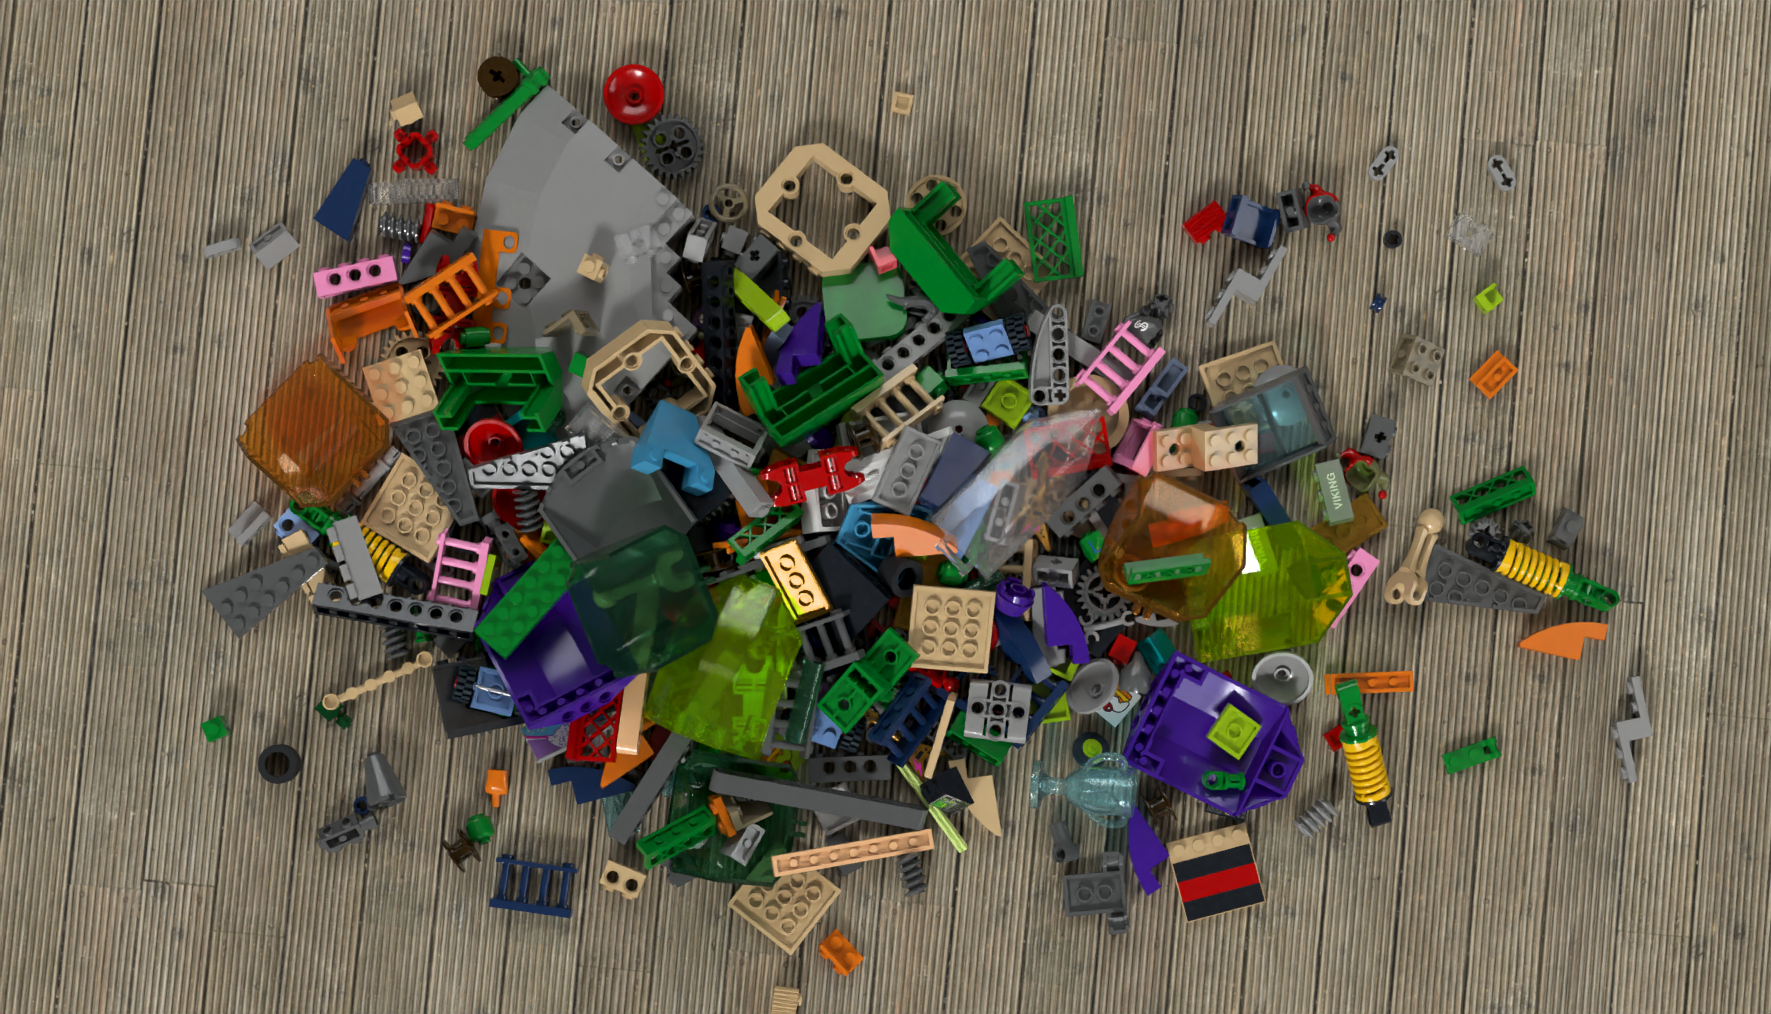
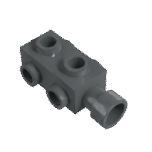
(508, 543)
(345, 831)

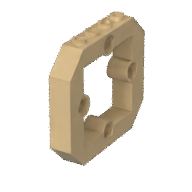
(789, 173)
(636, 342)

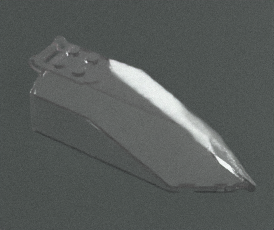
(1016, 490)

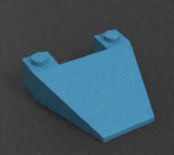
(671, 436)
(857, 536)

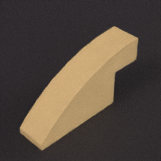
(983, 794)

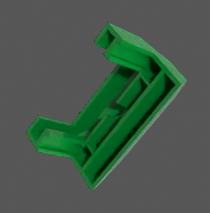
(936, 264)
(500, 377)
(821, 391)

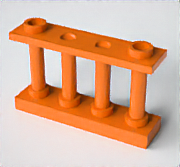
(448, 274)
(1373, 681)

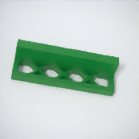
(1495, 498)
(773, 533)
(1166, 568)
(676, 835)

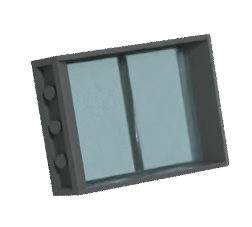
(1288, 420)

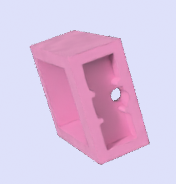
(1130, 444)

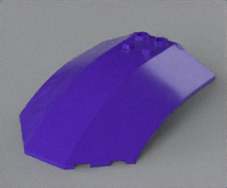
(554, 667)
(1172, 746)

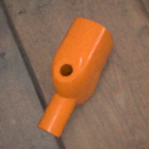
(497, 784)

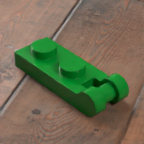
(1470, 755)

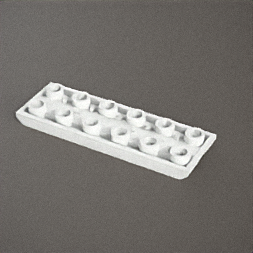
(874, 466)

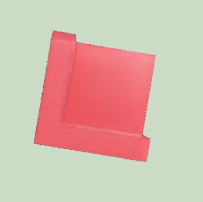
(883, 259)

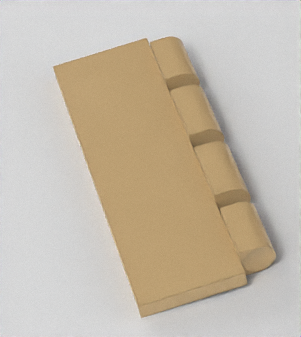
(296, 544)

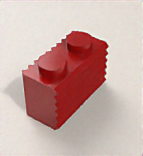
(1204, 223)

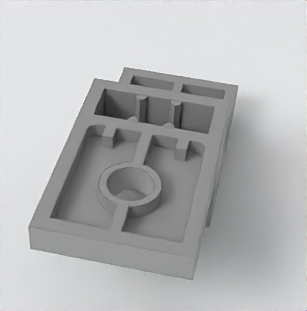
(1245, 286)

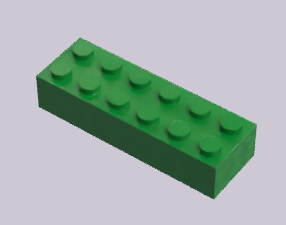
(527, 601)

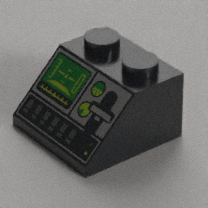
(947, 791)

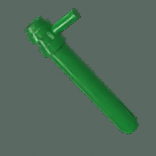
(528, 87)

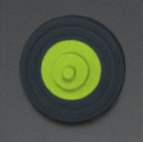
(1087, 746)

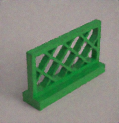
(1070, 234)
(988, 373)

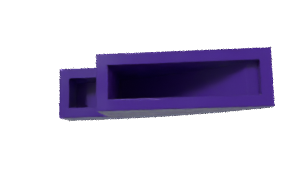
(802, 345)
(1062, 626)
(1144, 851)

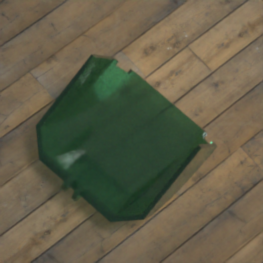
(643, 601)
(703, 859)

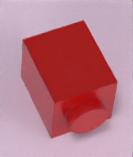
(1121, 649)

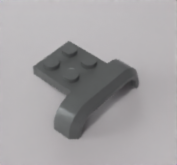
(1099, 893)

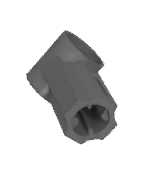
(1064, 848)

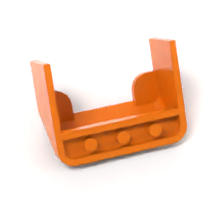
(367, 315)

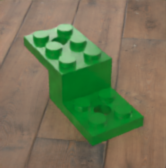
(868, 680)

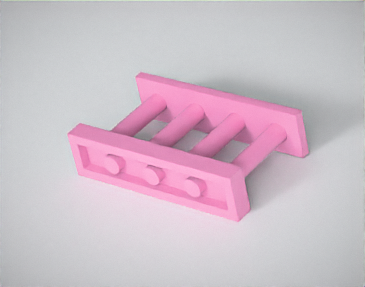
(1139, 371)
(482, 548)

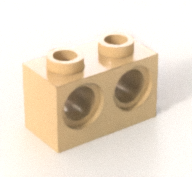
(625, 873)

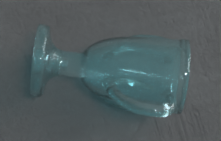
(1092, 789)

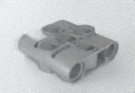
(975, 721)

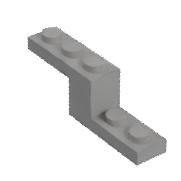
(1631, 729)

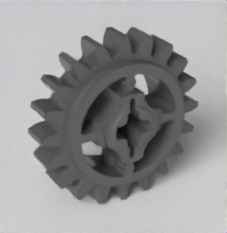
(1103, 610)

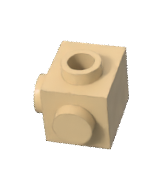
(406, 109)
(593, 267)

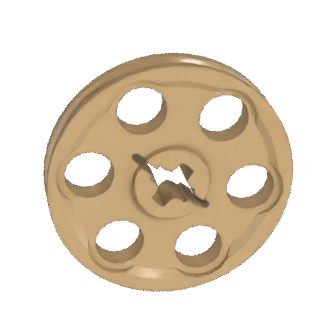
(920, 188)

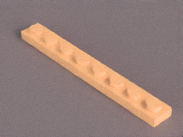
(852, 852)

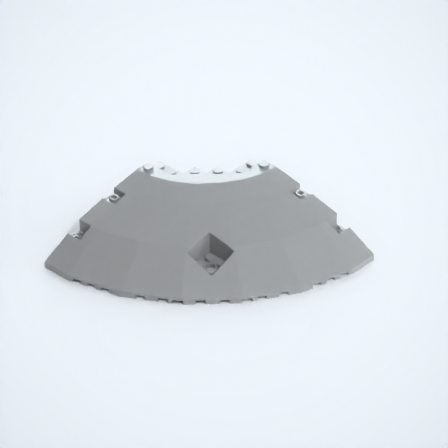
(567, 200)

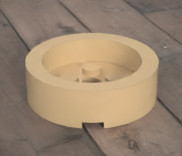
(1086, 399)

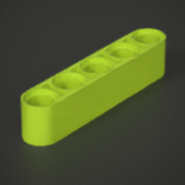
(758, 302)

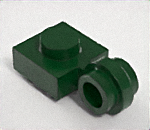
(343, 720)

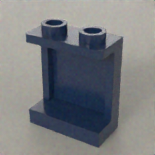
(1251, 222)

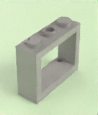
(726, 446)

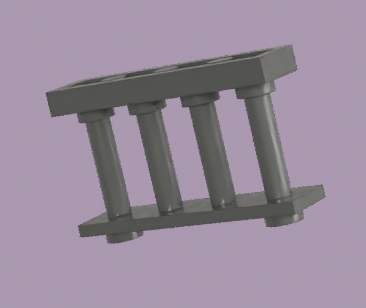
(832, 659)
(769, 741)

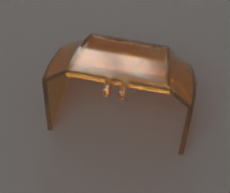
(315, 434)
(1166, 521)

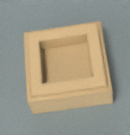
(902, 103)

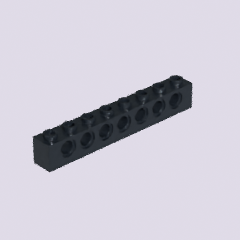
(720, 329)
(403, 619)

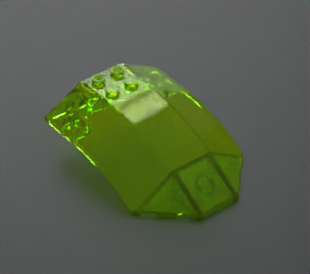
(1281, 599)
(733, 683)

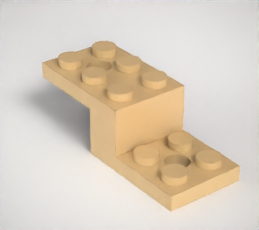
(1205, 447)

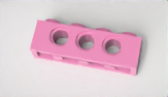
(388, 275)
(1367, 565)

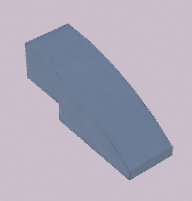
(775, 343)
(1161, 389)

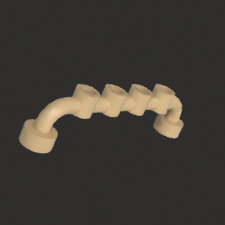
(332, 701)

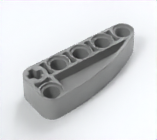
(1043, 363)

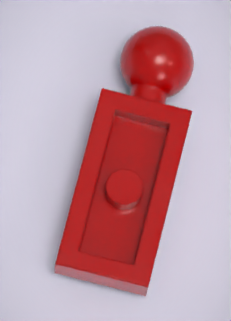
(939, 678)

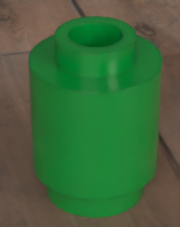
(474, 337)

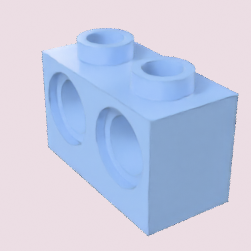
(314, 534)

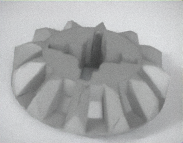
(1482, 524)

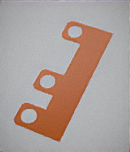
(491, 246)

